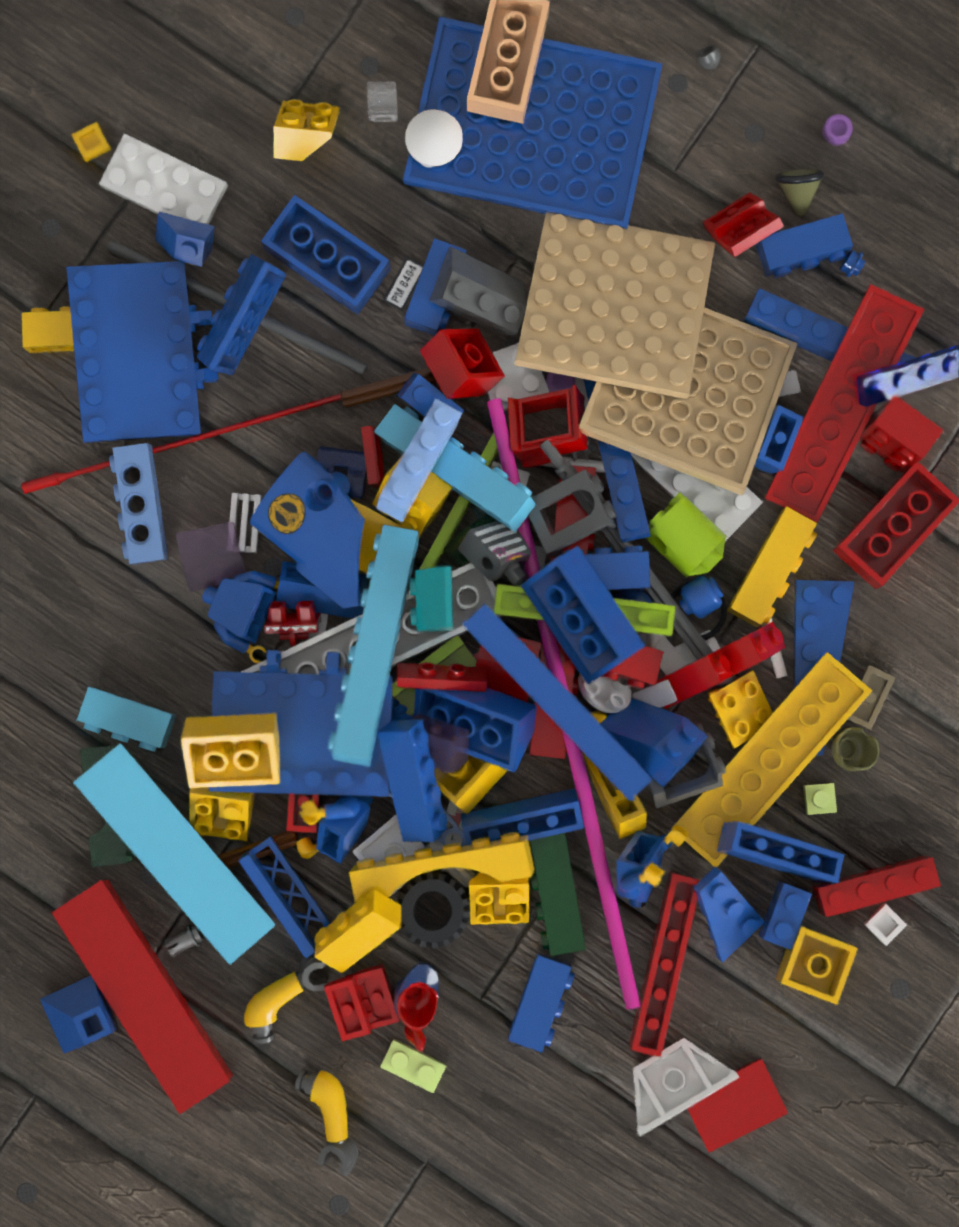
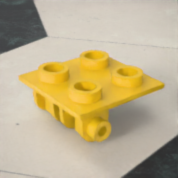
(740, 708)

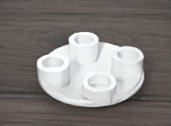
(433, 138)
(606, 694)

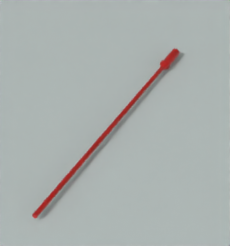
(58, 478)

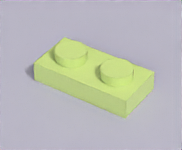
(413, 1065)

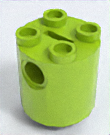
(686, 537)

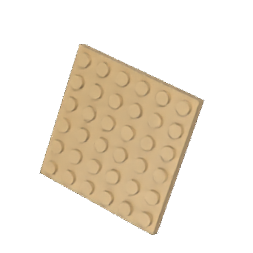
(616, 305)
(721, 422)

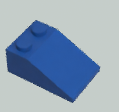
(655, 738)

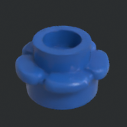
(852, 263)

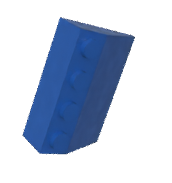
(240, 315)

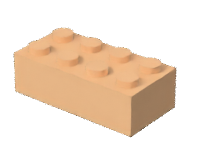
(507, 58)

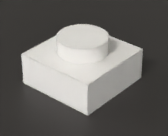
(885, 924)

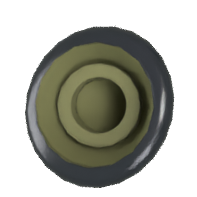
(800, 187)

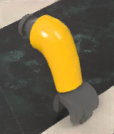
(265, 1004)
(330, 1098)

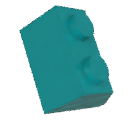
(433, 599)

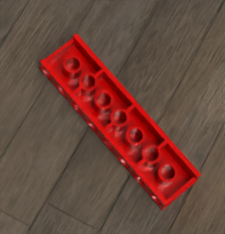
(143, 995)

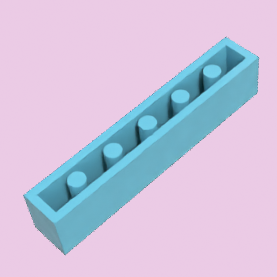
(464, 472)

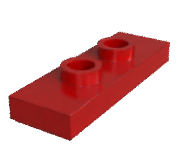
(443, 677)

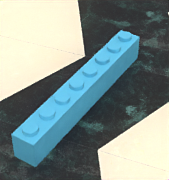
(375, 645)

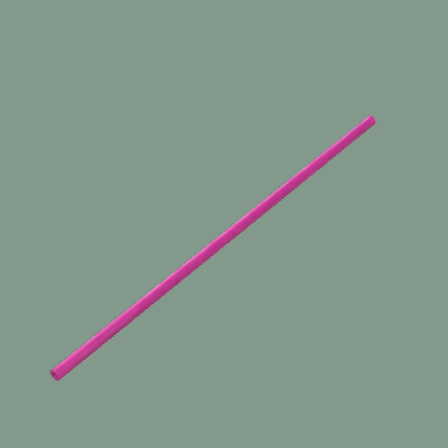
(574, 753)

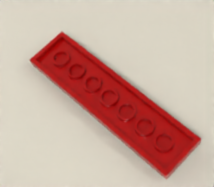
(834, 415)

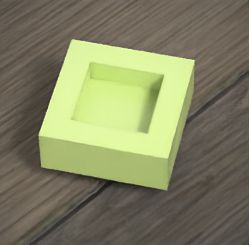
(820, 798)

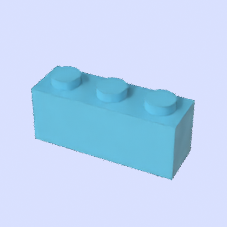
(126, 719)

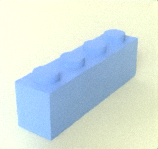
(418, 460)

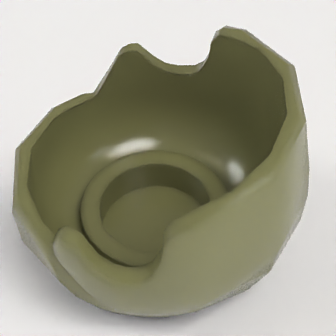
(855, 749)

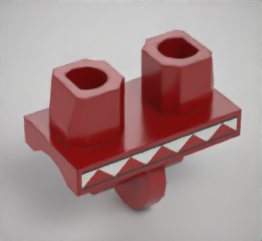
(292, 625)

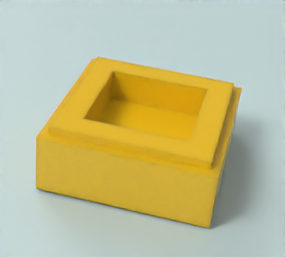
(91, 142)

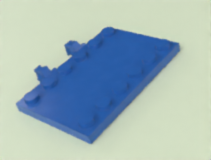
(135, 351)
(305, 721)

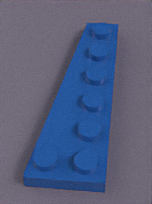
(819, 623)

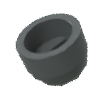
(708, 57)

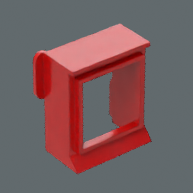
(530, 452)

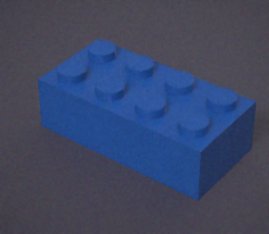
(326, 254)

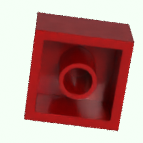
(462, 363)

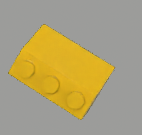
(231, 750)
(469, 782)

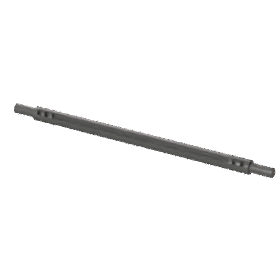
(657, 591)

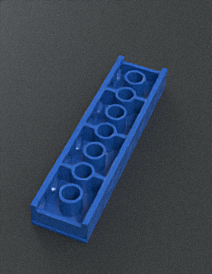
(557, 702)

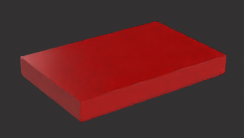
(738, 1107)

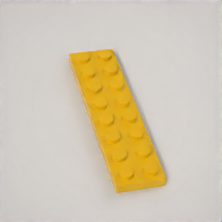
(775, 754)

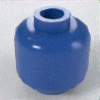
(701, 596)

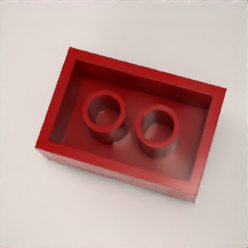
(899, 435)

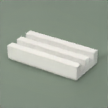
(244, 520)

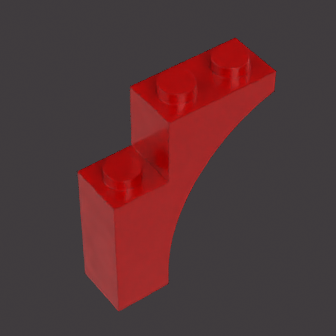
(725, 662)

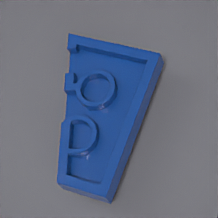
(727, 913)

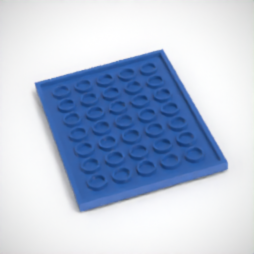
(577, 139)

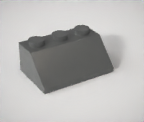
(480, 293)

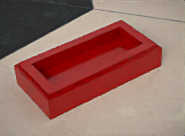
(373, 456)

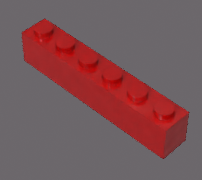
(664, 965)

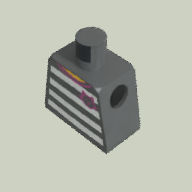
(497, 552)

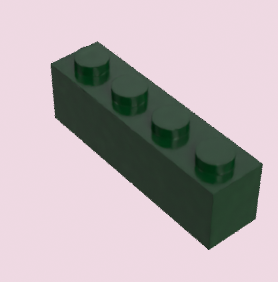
(557, 895)

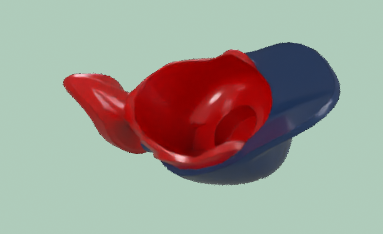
(417, 1002)

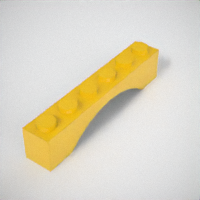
(501, 859)

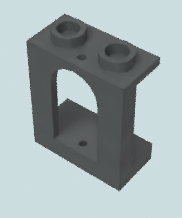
(599, 518)
(707, 782)

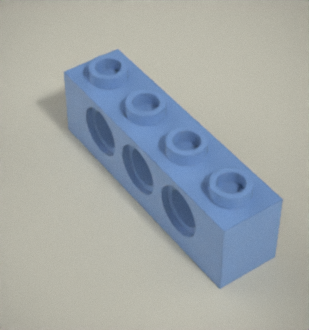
(142, 458)

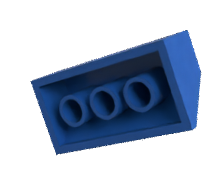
(582, 615)
(496, 722)

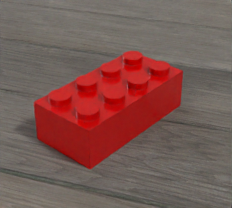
(896, 525)

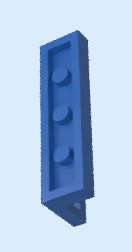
(276, 899)

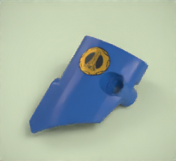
(316, 526)

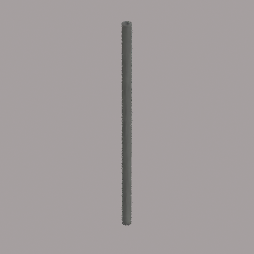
(267, 321)

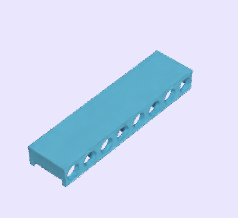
(174, 853)

